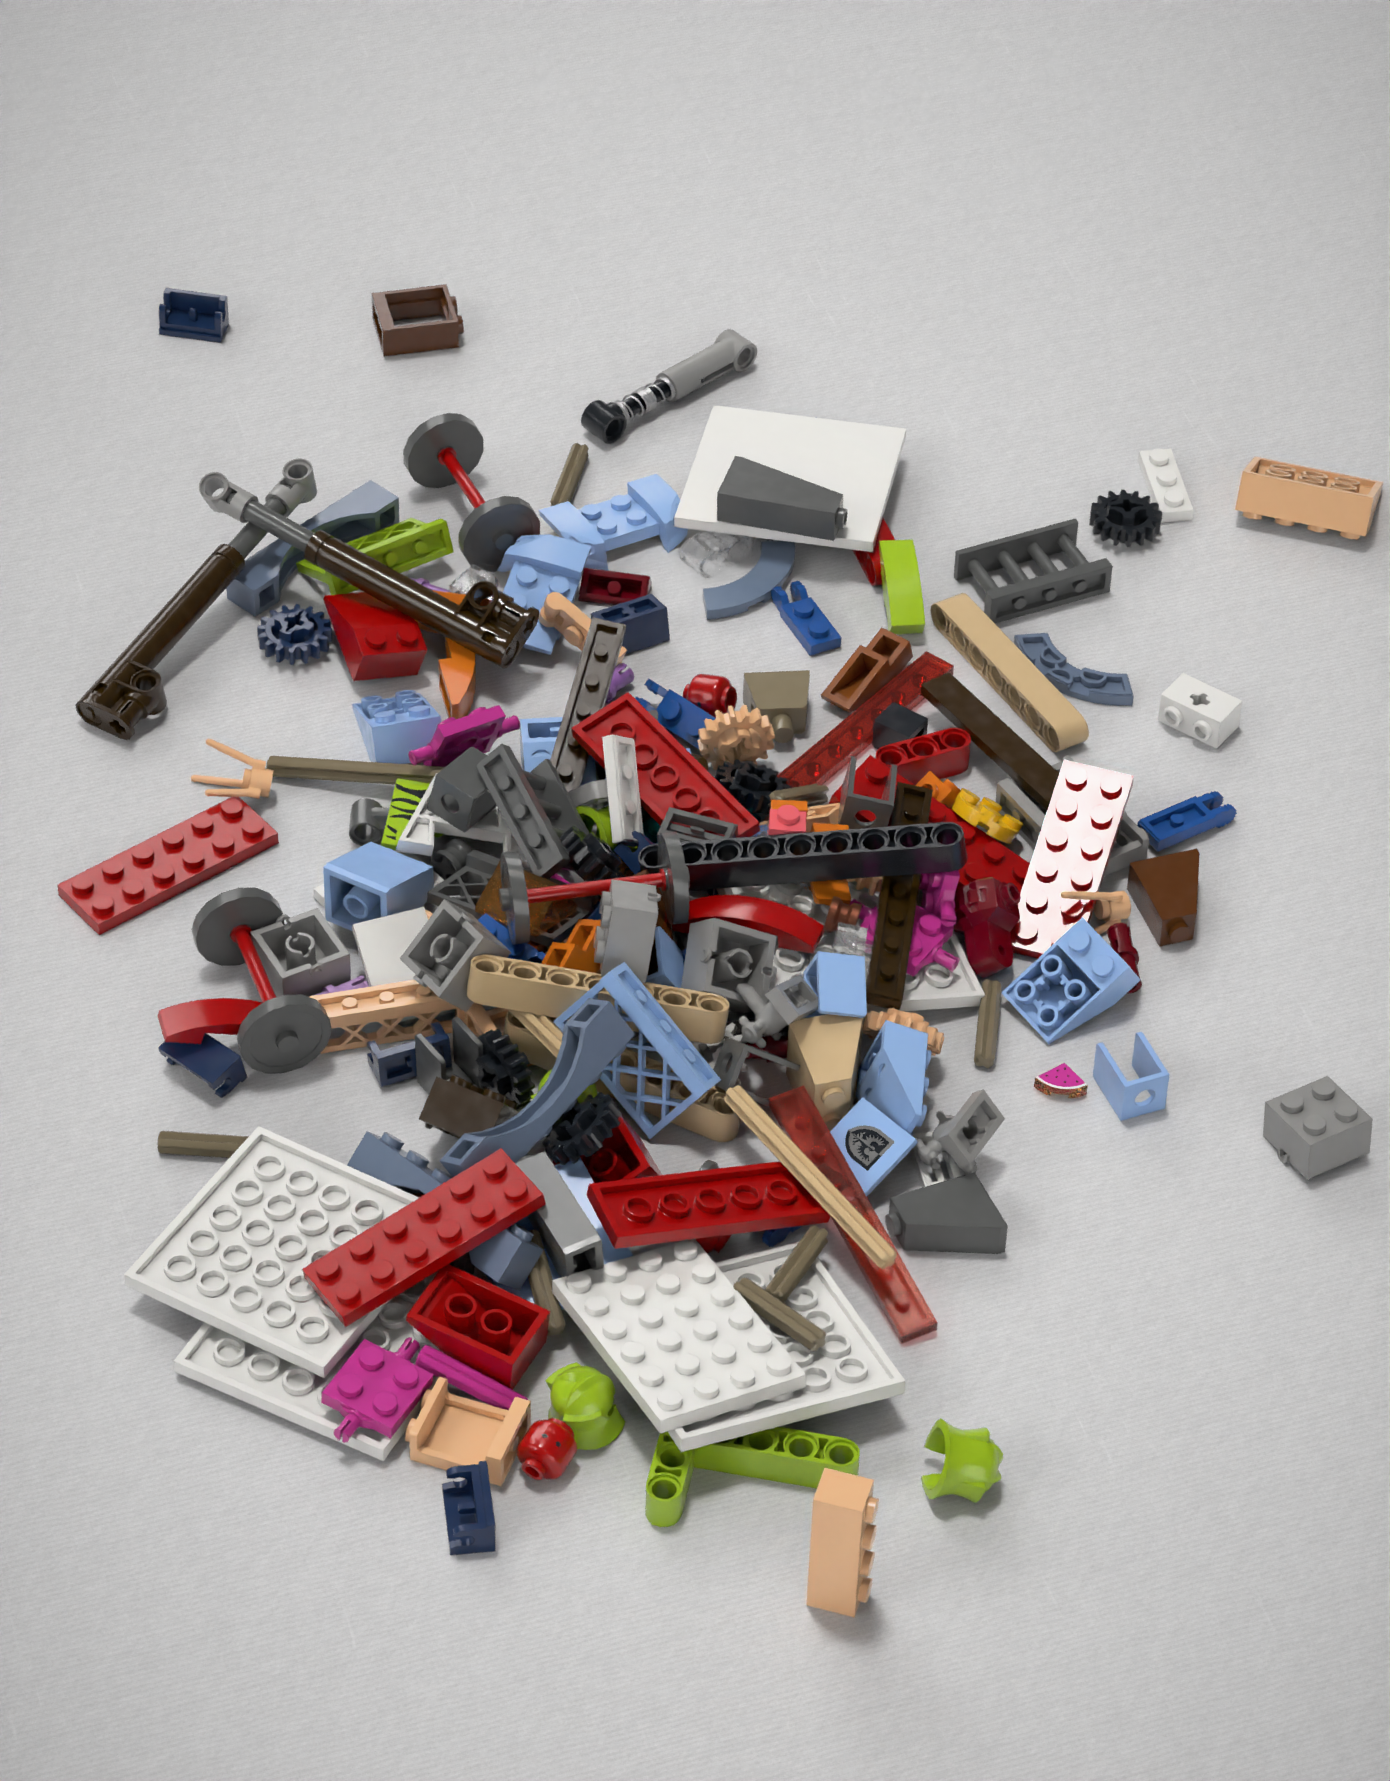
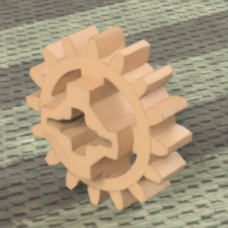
(736, 736)
(874, 1022)

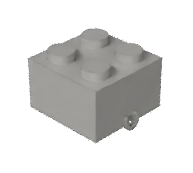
(626, 927)
(445, 949)
(302, 954)
(728, 955)
(1317, 1127)

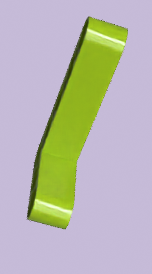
(770, 1455)

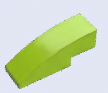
(901, 587)

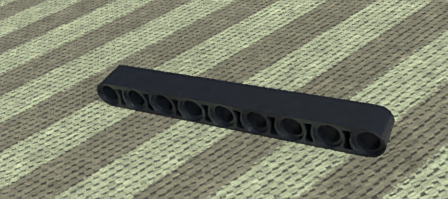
(819, 856)

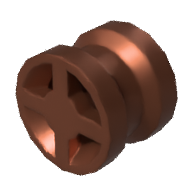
(841, 913)

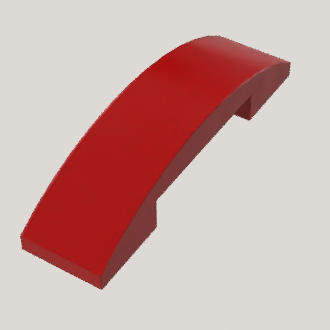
(793, 928)
(192, 1019)

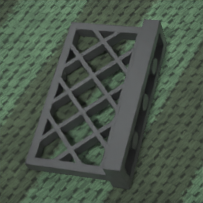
(473, 880)

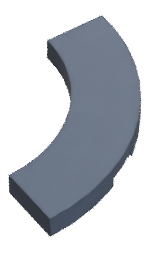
(771, 571)
(1069, 680)

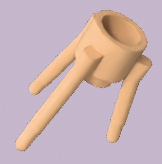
(255, 781)
(1108, 906)

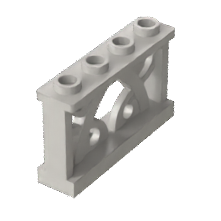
(1027, 810)

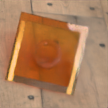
(542, 914)

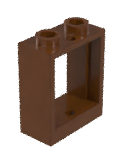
(412, 304)

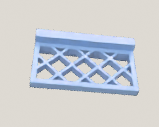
(664, 1038)

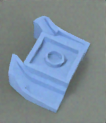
(620, 521)
(540, 567)

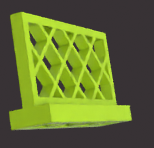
(396, 546)

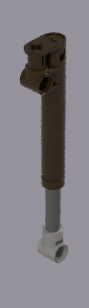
(490, 630)
(130, 685)

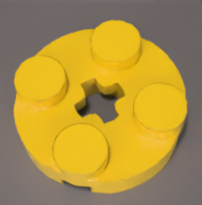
(986, 815)

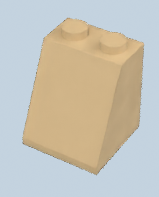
(828, 1060)

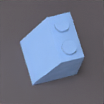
(373, 885)

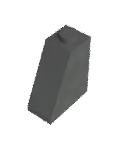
(948, 1218)

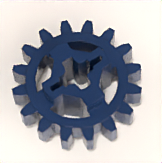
(294, 634)

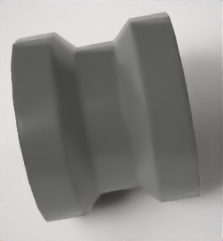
(451, 859)

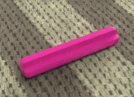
(466, 1378)

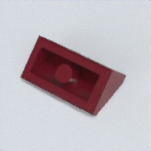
(612, 586)

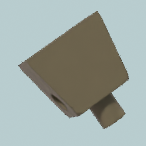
(781, 697)

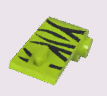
(404, 802)

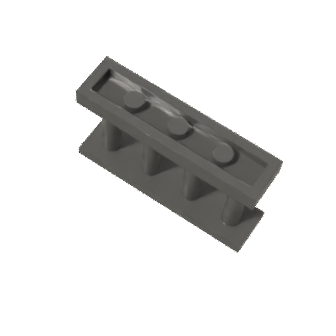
(1037, 593)
(534, 809)

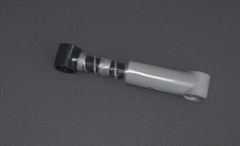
(726, 354)

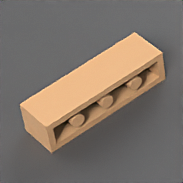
(841, 1542)

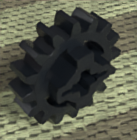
(1125, 518)
(750, 784)
(590, 856)
(505, 1068)
(582, 1129)

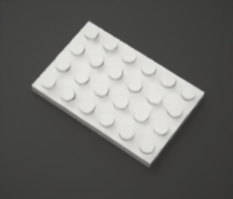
(678, 1335)

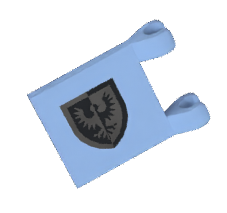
(871, 1143)

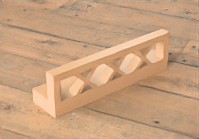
(385, 1005)

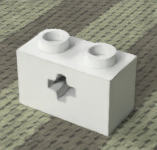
(1199, 710)

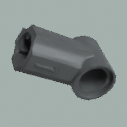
(367, 821)

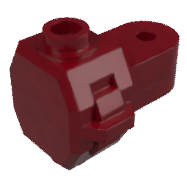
(986, 915)

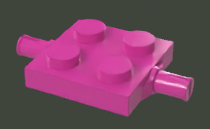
(455, 736)
(939, 894)
(926, 939)
(376, 1389)

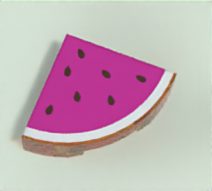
(1061, 1081)

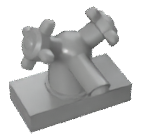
(786, 1005)
(963, 1134)

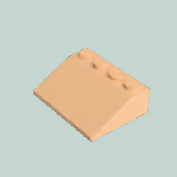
(1308, 497)

